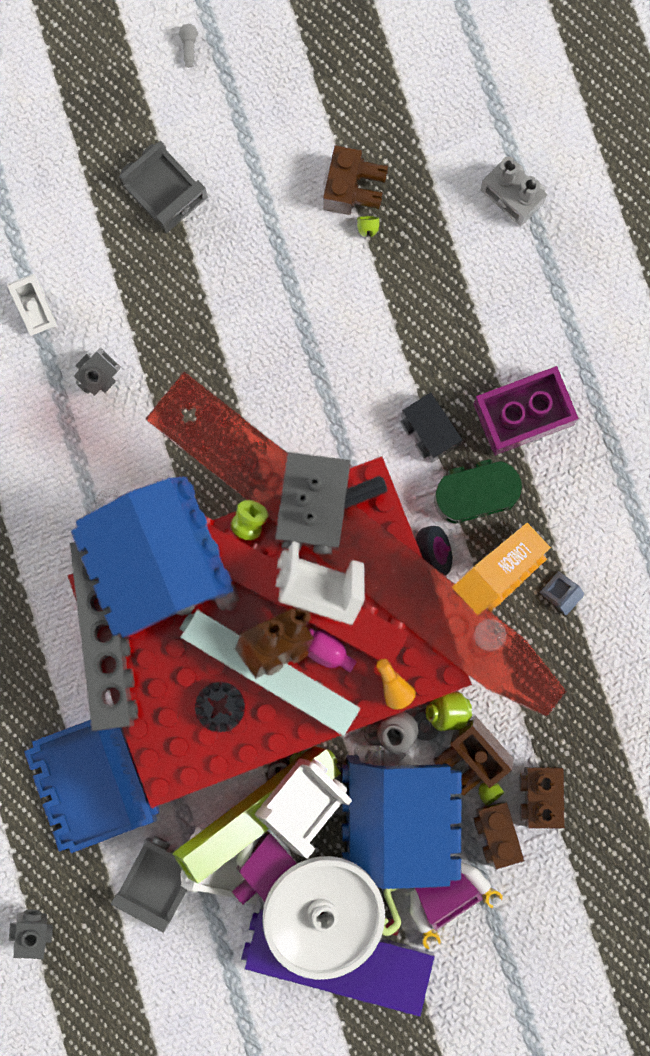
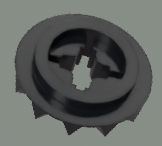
(234, 704)

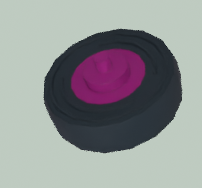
(435, 548)

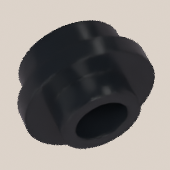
(425, 736)

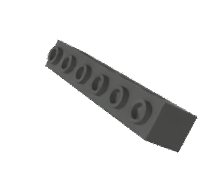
(94, 652)

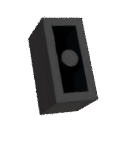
(430, 428)

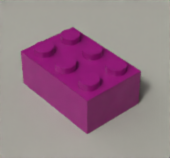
(525, 410)

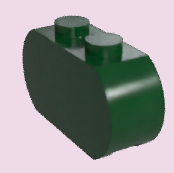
(477, 491)

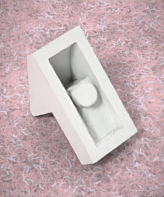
(32, 304)

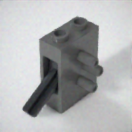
(316, 500)

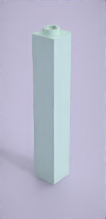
(286, 683)

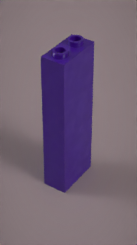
(391, 977)

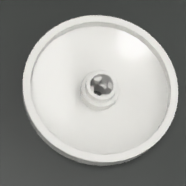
(329, 942)

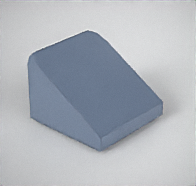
(562, 593)

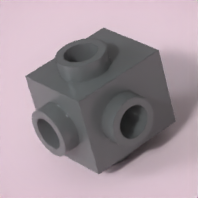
(104, 366)
(30, 934)

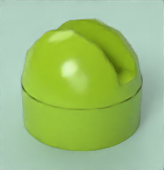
(367, 223)
(490, 795)

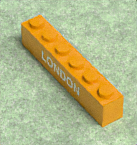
(502, 570)

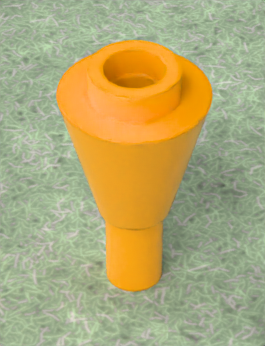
(396, 690)

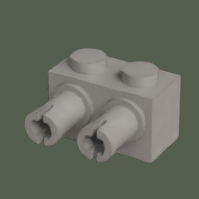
(514, 190)

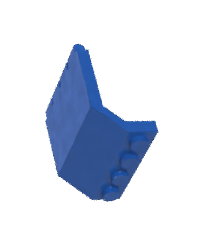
(151, 555)
(90, 785)
(402, 823)

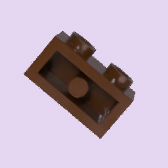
(499, 835)

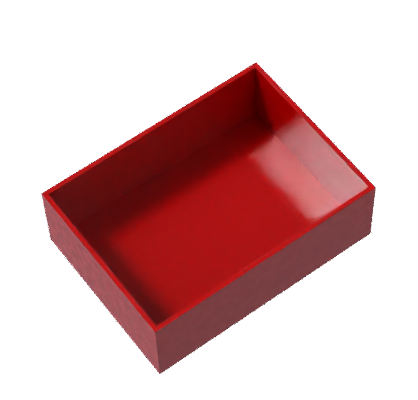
(181, 755)

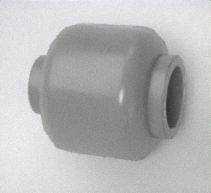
(392, 739)

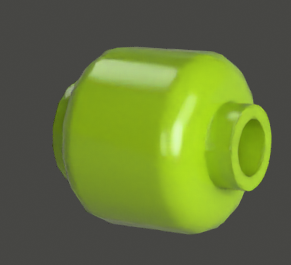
(449, 712)

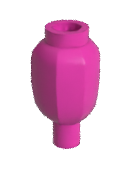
(329, 651)

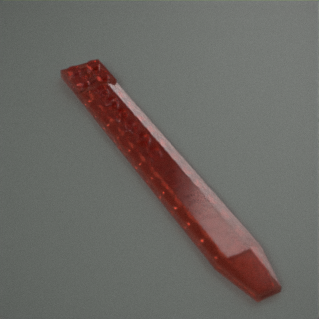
(392, 571)

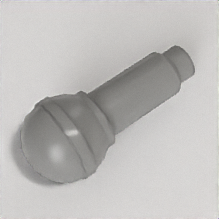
(188, 35)

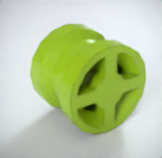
(249, 520)

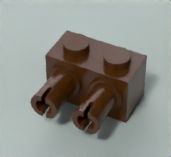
(344, 173)
(275, 642)
(481, 751)
(543, 797)

